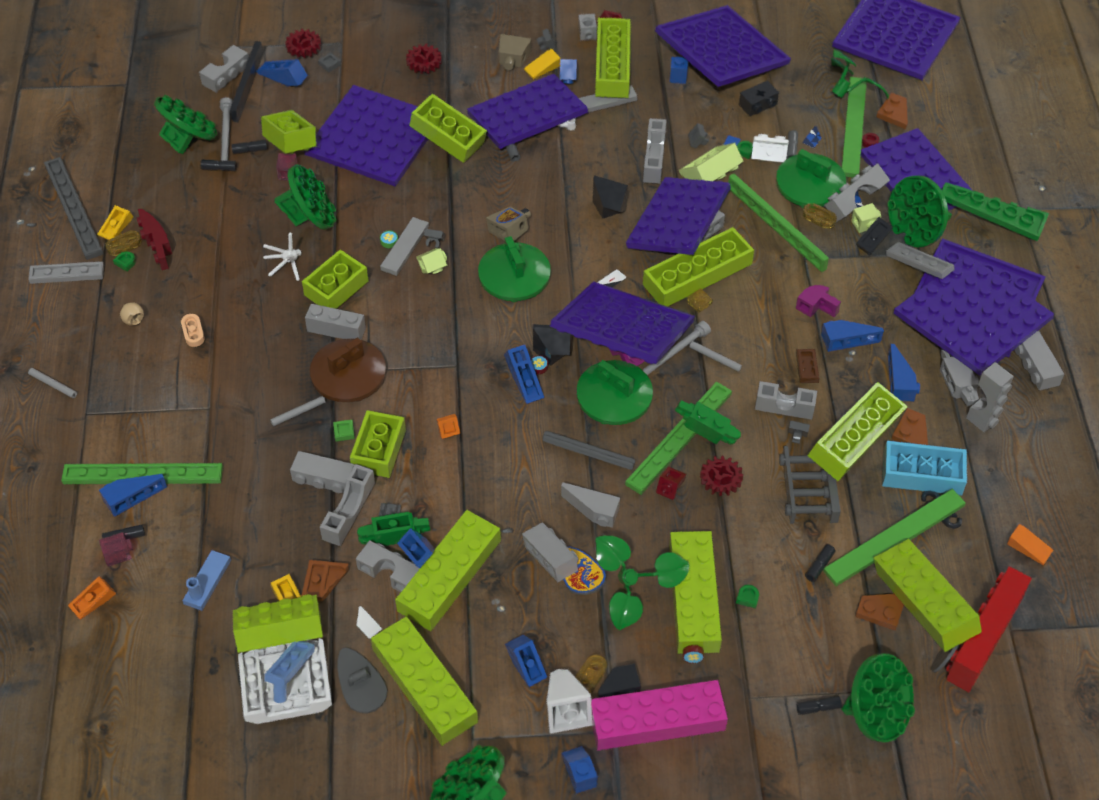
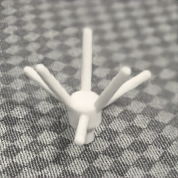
(288, 256)

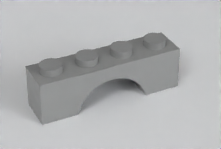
(654, 151)
(844, 202)
(996, 384)
(338, 523)

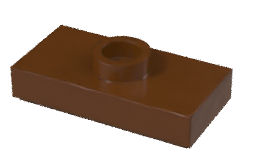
(807, 366)

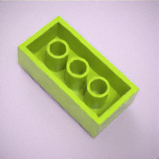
(448, 128)
(277, 623)

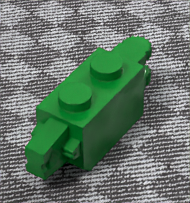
(707, 423)
(391, 528)

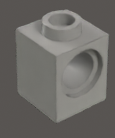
(587, 27)

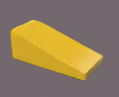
(543, 64)
(115, 223)
(285, 588)

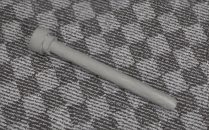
(225, 105)
(701, 330)

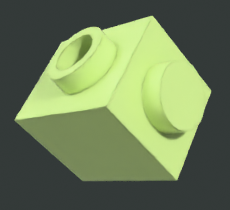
(864, 217)
(432, 261)

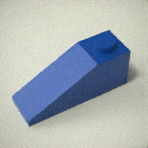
(284, 71)
(849, 334)
(524, 374)
(901, 376)
(129, 492)

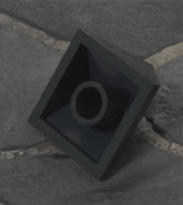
(609, 196)
(550, 343)

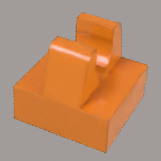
(448, 426)

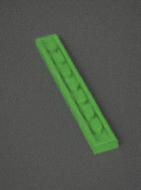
(853, 128)
(778, 223)
(673, 443)
(173, 472)
(905, 529)

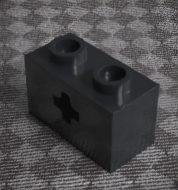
(758, 98)

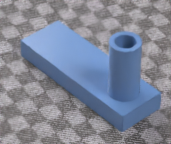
(204, 584)
(286, 667)

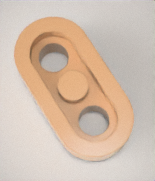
(192, 330)

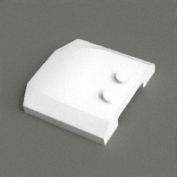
(306, 691)

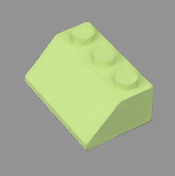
(713, 163)

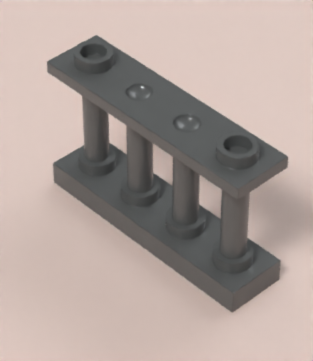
(828, 491)

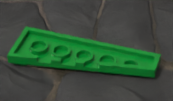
(1024, 221)

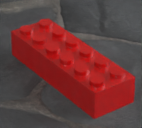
(994, 618)

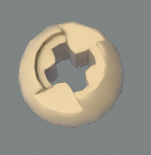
(131, 313)

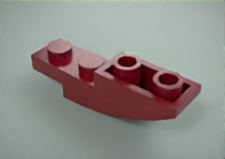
(155, 237)

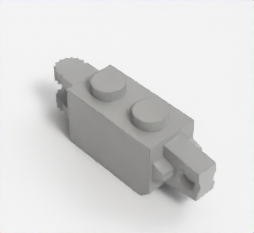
(959, 379)

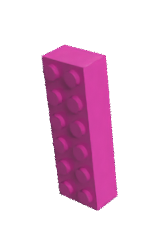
(658, 715)

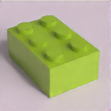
(288, 131)
(335, 280)
(378, 442)

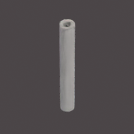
(720, 358)
(53, 383)
(297, 411)

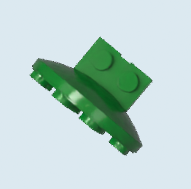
(182, 123)
(809, 178)
(306, 199)
(918, 210)
(514, 271)
(614, 392)
(881, 698)
(472, 777)

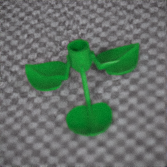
(842, 85)
(612, 553)

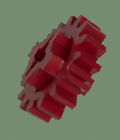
(303, 43)
(423, 58)
(721, 475)

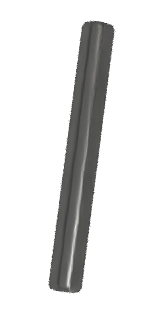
(589, 450)

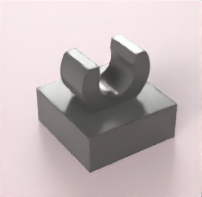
(546, 41)
(698, 136)
(434, 235)
(798, 429)
(388, 509)

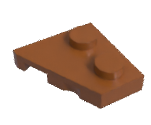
(894, 111)
(911, 428)
(323, 578)
(881, 610)

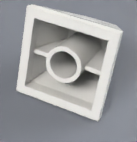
(567, 703)

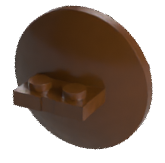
(348, 370)

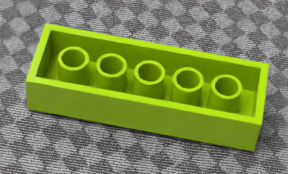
(613, 58)
(687, 273)
(857, 431)
(448, 570)
(927, 595)
(696, 596)
(424, 680)

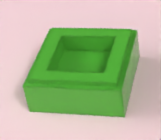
(343, 430)

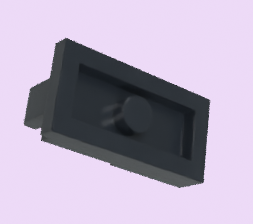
(874, 236)

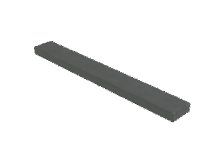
(73, 208)

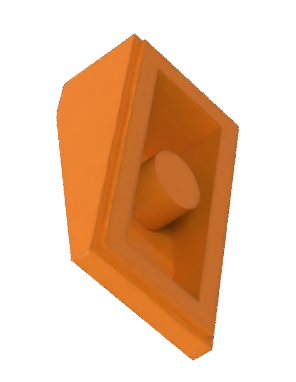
(1029, 544)
(91, 598)

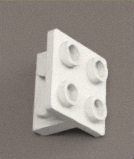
(769, 148)

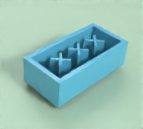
(924, 467)

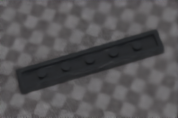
(246, 81)

